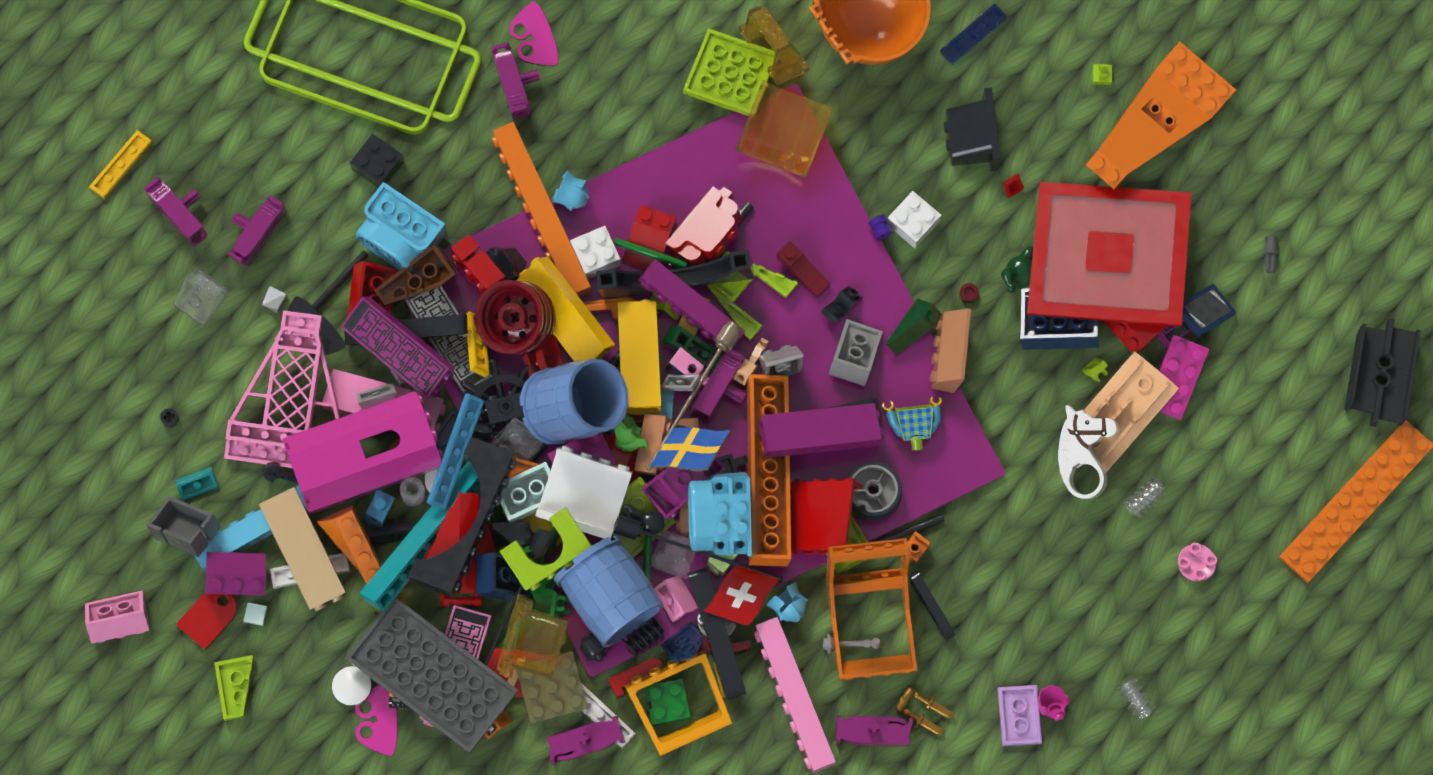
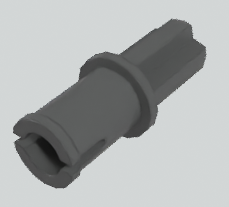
(1271, 253)

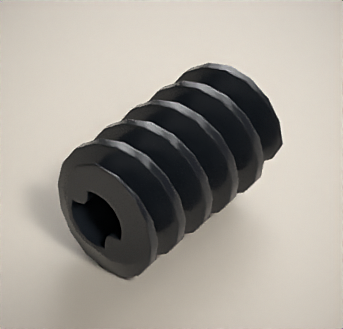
(644, 638)

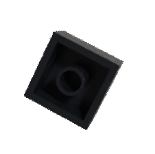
(377, 161)

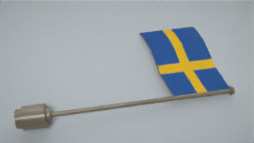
(695, 447)

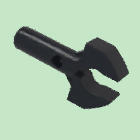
(278, 473)

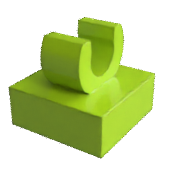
(1102, 74)
(1094, 367)

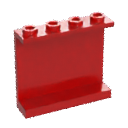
(820, 514)

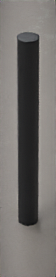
(338, 282)
(910, 530)

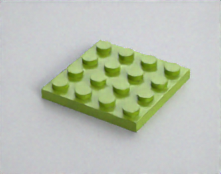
(728, 72)

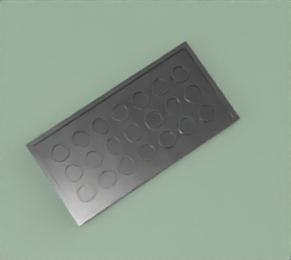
(432, 675)

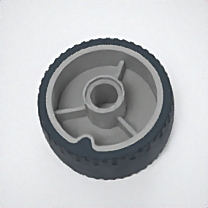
(879, 505)

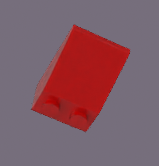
(649, 230)

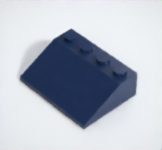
(1056, 332)

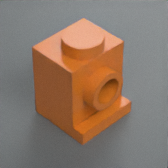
(922, 544)

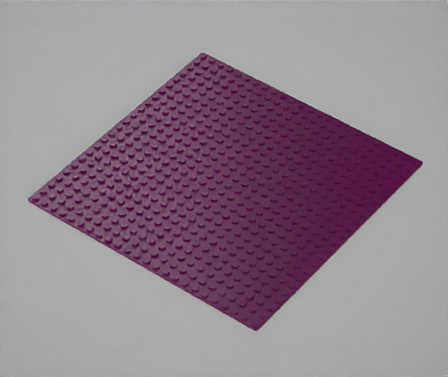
(834, 234)

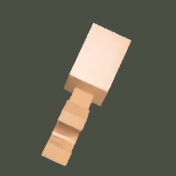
(749, 367)

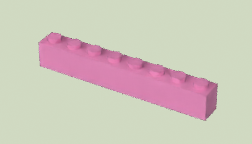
(795, 695)

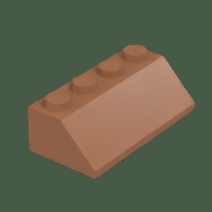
(950, 350)

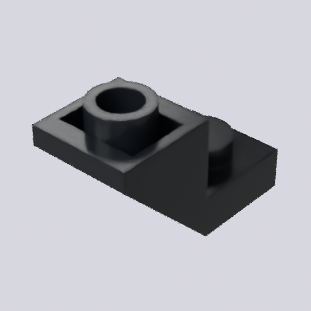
(841, 305)

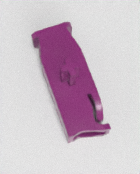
(512, 81)
(176, 210)
(256, 230)
(719, 386)
(873, 731)
(585, 740)

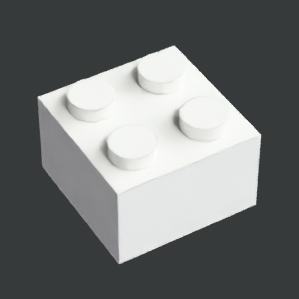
(914, 219)
(595, 252)

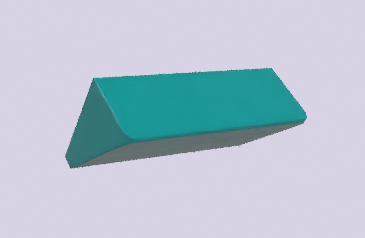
(196, 483)

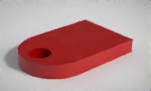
(207, 619)

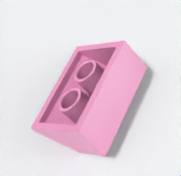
(116, 617)

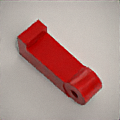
(618, 681)

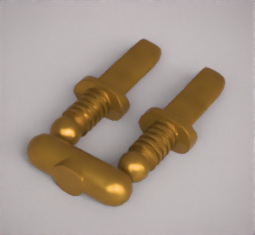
(920, 720)

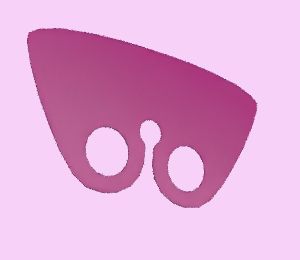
(543, 42)
(385, 728)

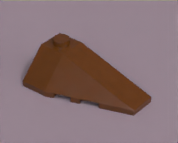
(429, 272)

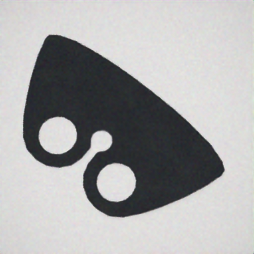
(330, 337)

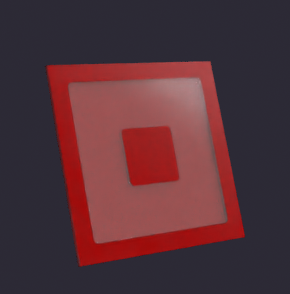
(1109, 254)

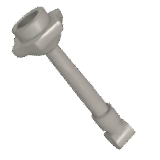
(829, 645)

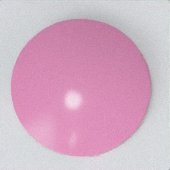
(1197, 562)

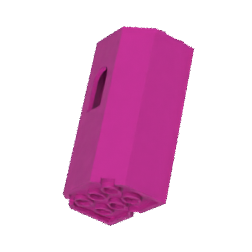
(332, 462)

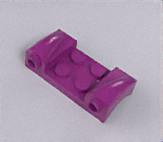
(670, 487)

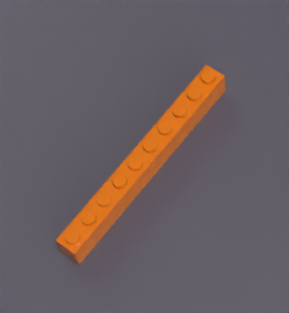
(539, 206)

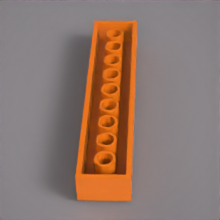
(768, 475)

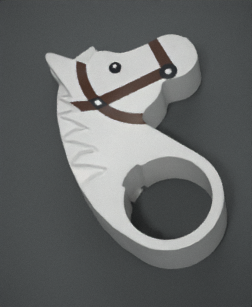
(1076, 444)

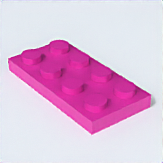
(1182, 367)

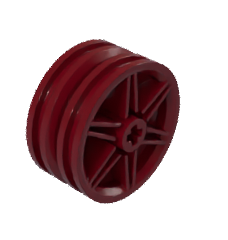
(493, 302)

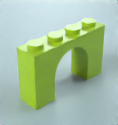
(531, 573)

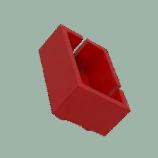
(476, 265)

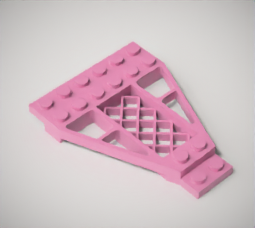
(263, 442)

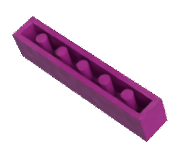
(684, 300)

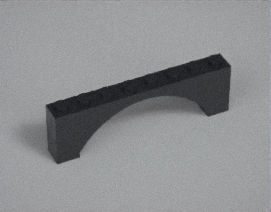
(730, 268)
(446, 570)

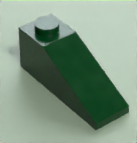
(914, 325)
(679, 337)

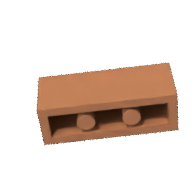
(654, 431)

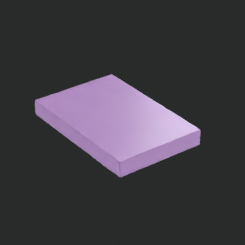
(1019, 715)

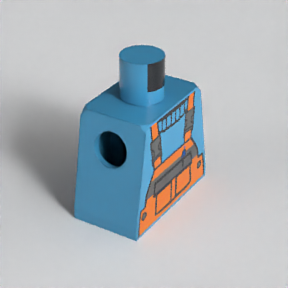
(379, 509)

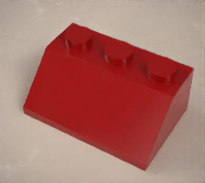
(365, 280)
(1135, 335)

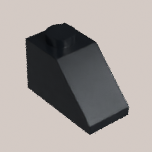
(511, 531)

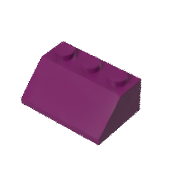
(235, 573)

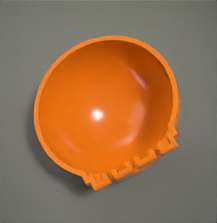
(872, 29)

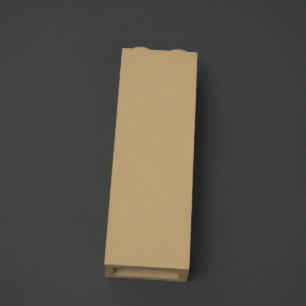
(302, 549)

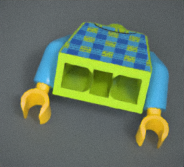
(914, 422)

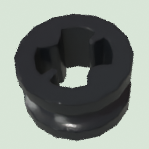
(164, 414)

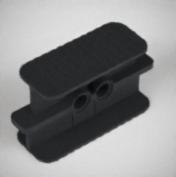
(1400, 351)

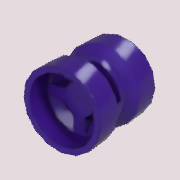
(880, 227)

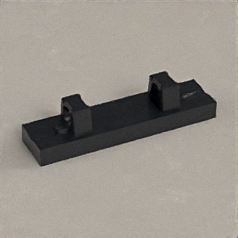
(388, 534)

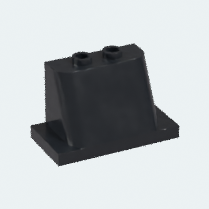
(973, 133)

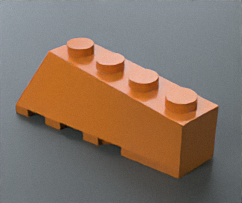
(350, 536)

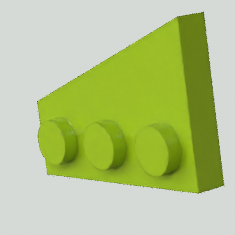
(233, 685)

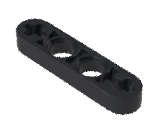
(931, 605)

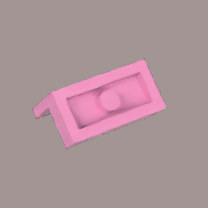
(675, 598)

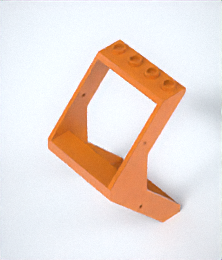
(866, 583)

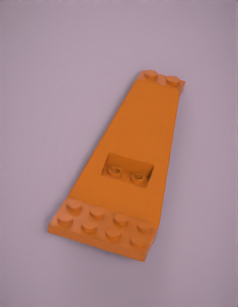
(1184, 91)

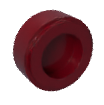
(969, 293)

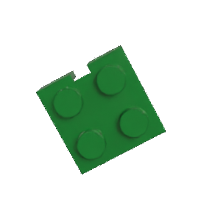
(667, 702)

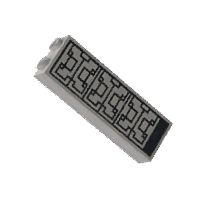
(452, 348)

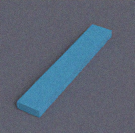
(454, 452)

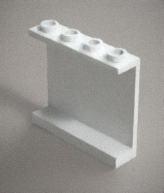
(587, 488)

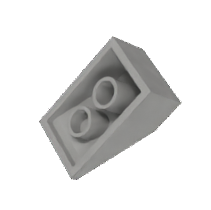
(855, 352)
(781, 362)

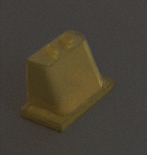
(787, 59)
(532, 641)

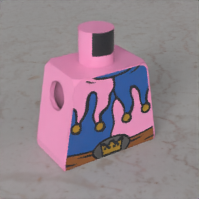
(682, 362)

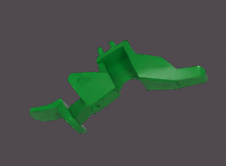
(546, 598)

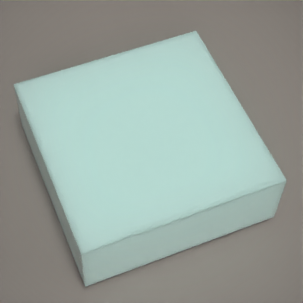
(255, 614)

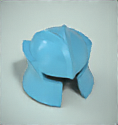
(572, 192)
(789, 604)

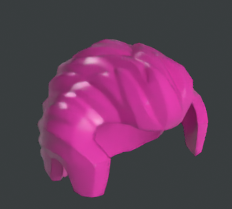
(1053, 702)

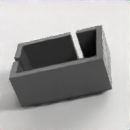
(183, 526)

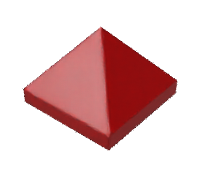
(1013, 185)

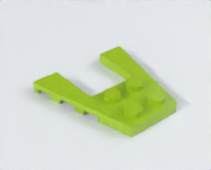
(729, 292)

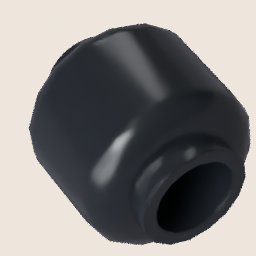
(593, 648)

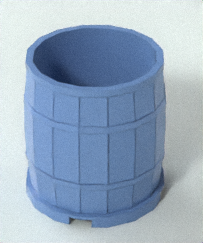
(574, 401)
(609, 591)

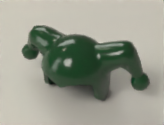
(1018, 270)

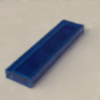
(973, 34)

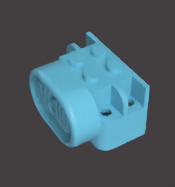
(398, 228)
(720, 514)

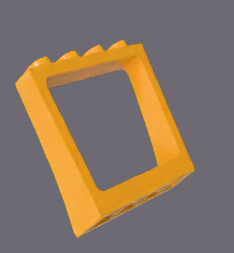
(689, 732)

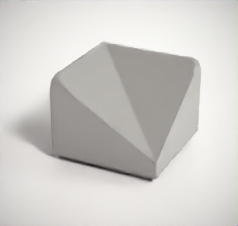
(274, 299)

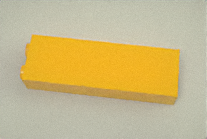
(574, 323)
(639, 355)

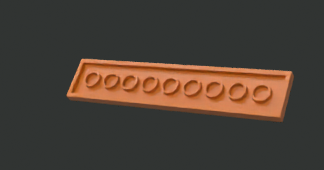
(1356, 501)

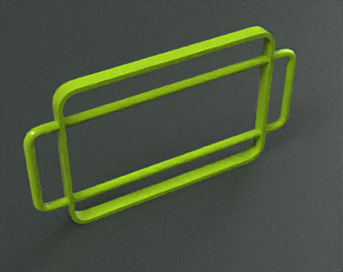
(430, 113)

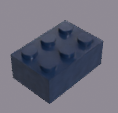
(496, 578)

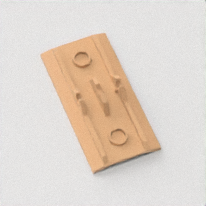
(1131, 400)

